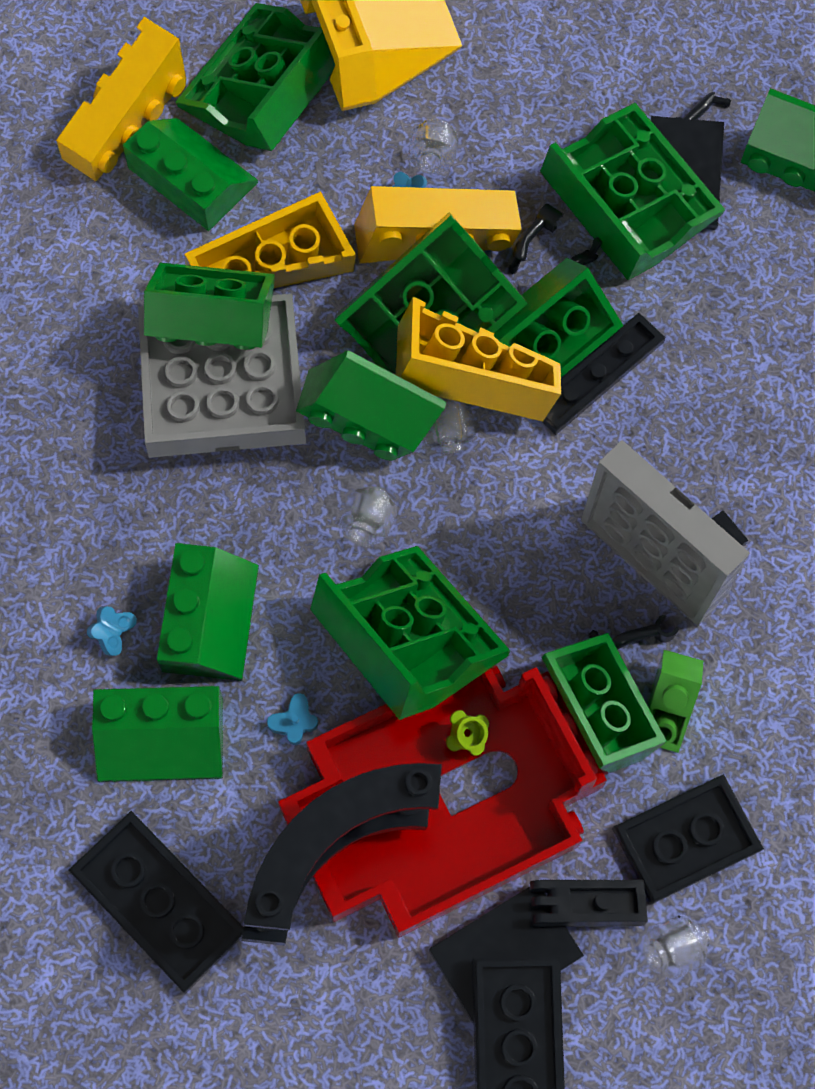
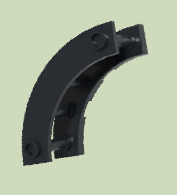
(359, 807)

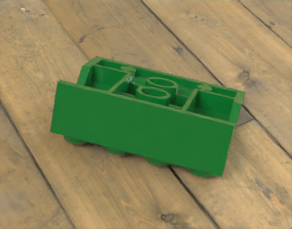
(260, 77)
(631, 190)
(444, 272)
(407, 631)

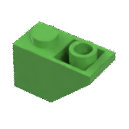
(675, 695)

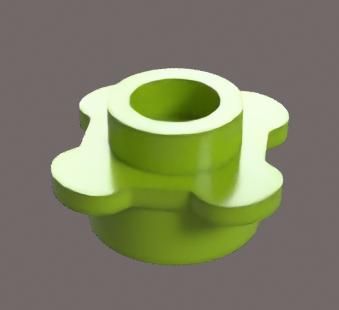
(478, 732)

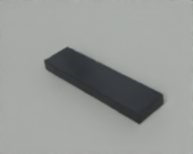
(603, 370)

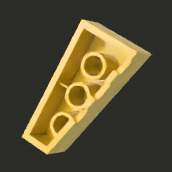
(124, 101)
(401, 215)
(292, 243)
(473, 365)

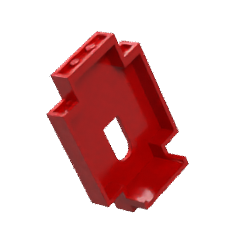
(480, 848)

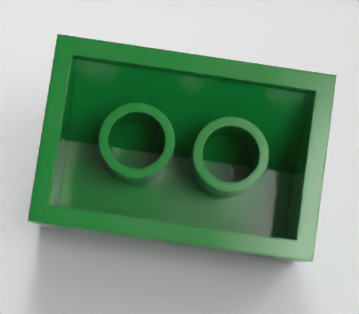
(784, 140)
(187, 170)
(208, 305)
(563, 316)
(368, 405)
(207, 613)
(604, 702)
(158, 733)

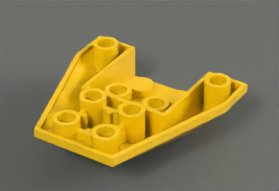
(382, 44)

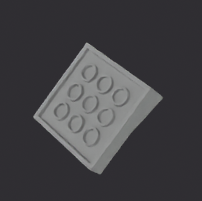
(222, 394)
(662, 533)

